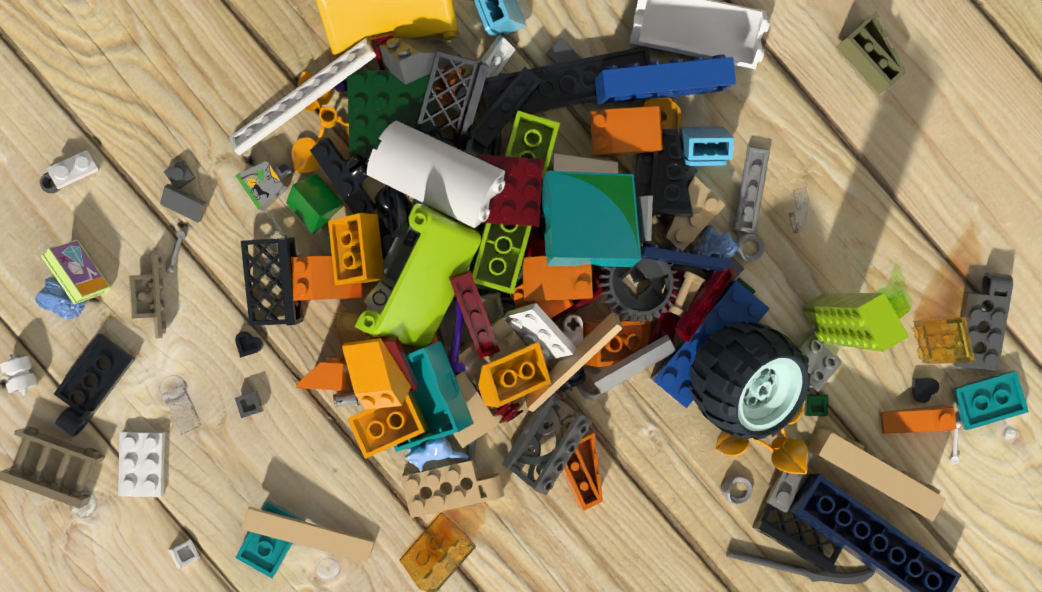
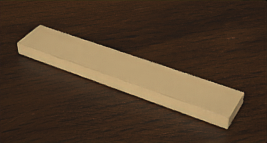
(571, 364)
(307, 534)

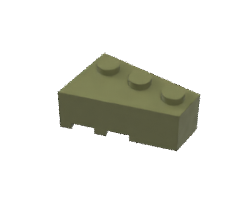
(872, 54)

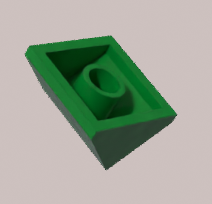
(313, 202)

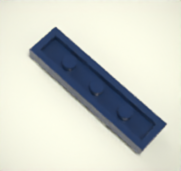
(693, 258)

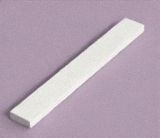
(302, 96)

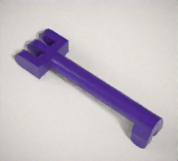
(456, 340)

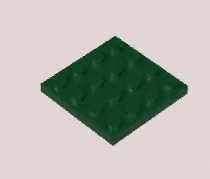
(377, 101)

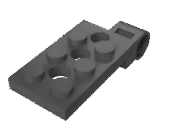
(998, 291)

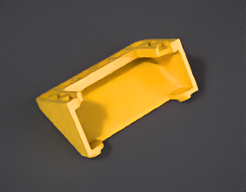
(354, 20)

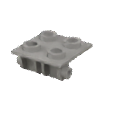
(820, 361)

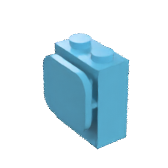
(500, 16)
(706, 146)

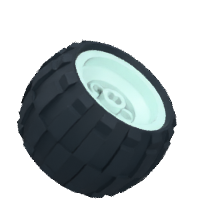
(749, 380)

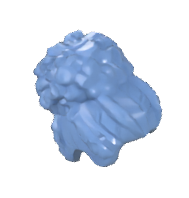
(713, 243)
(55, 299)

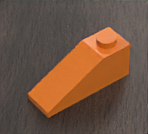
(919, 419)

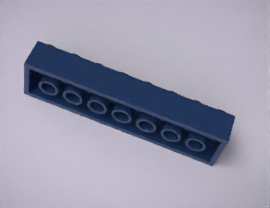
(871, 538)

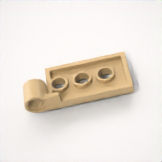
(483, 489)

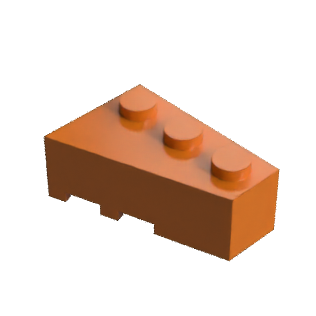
(583, 473)

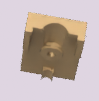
(507, 340)

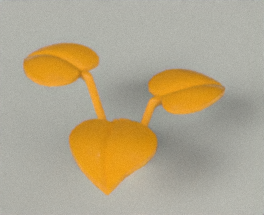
(301, 155)
(788, 455)

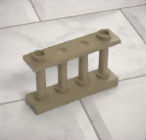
(36, 481)

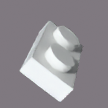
(72, 169)

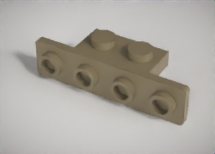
(146, 295)

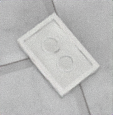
(536, 326)
(141, 464)

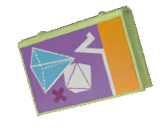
(75, 271)

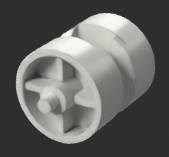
(18, 374)

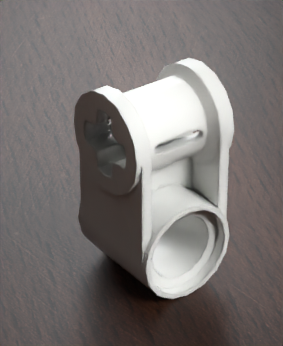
(574, 335)

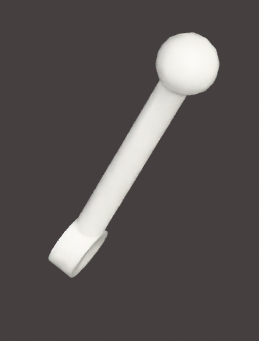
(954, 458)

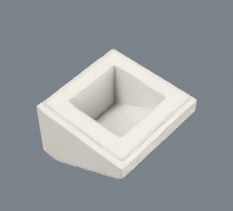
(184, 554)

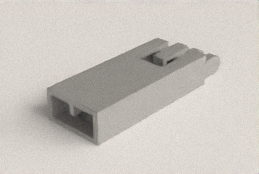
(398, 257)

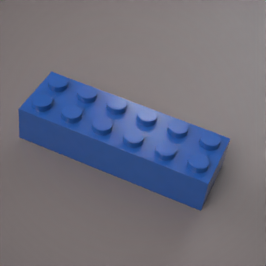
(665, 80)
(735, 306)

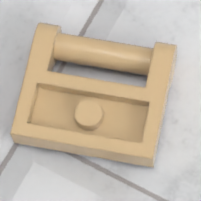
(688, 292)

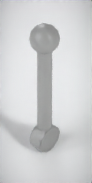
(180, 235)

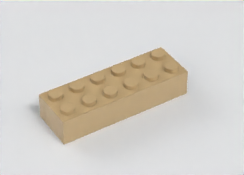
(877, 472)

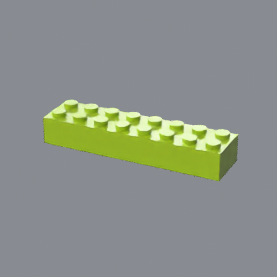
(504, 245)
(855, 320)

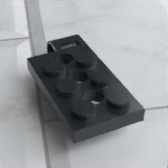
(78, 415)

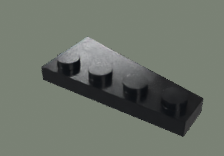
(669, 178)

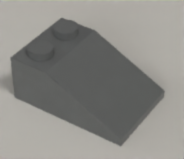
(413, 57)

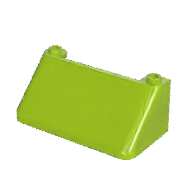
(424, 285)

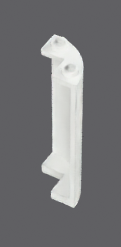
(701, 29)
(435, 173)

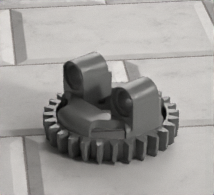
(650, 300)

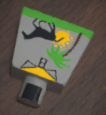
(264, 183)

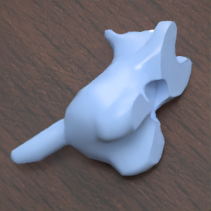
(432, 450)

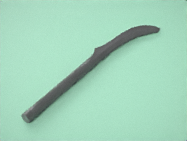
(813, 575)

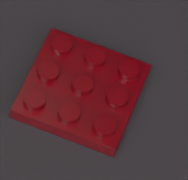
(521, 195)

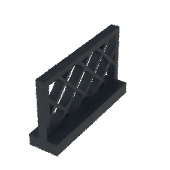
(470, 99)
(291, 308)
(795, 545)

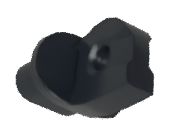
(571, 383)

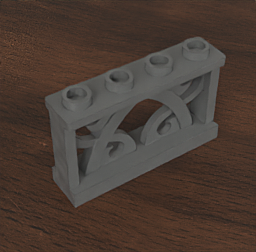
(529, 440)

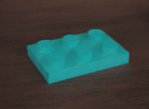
(990, 400)
(266, 552)

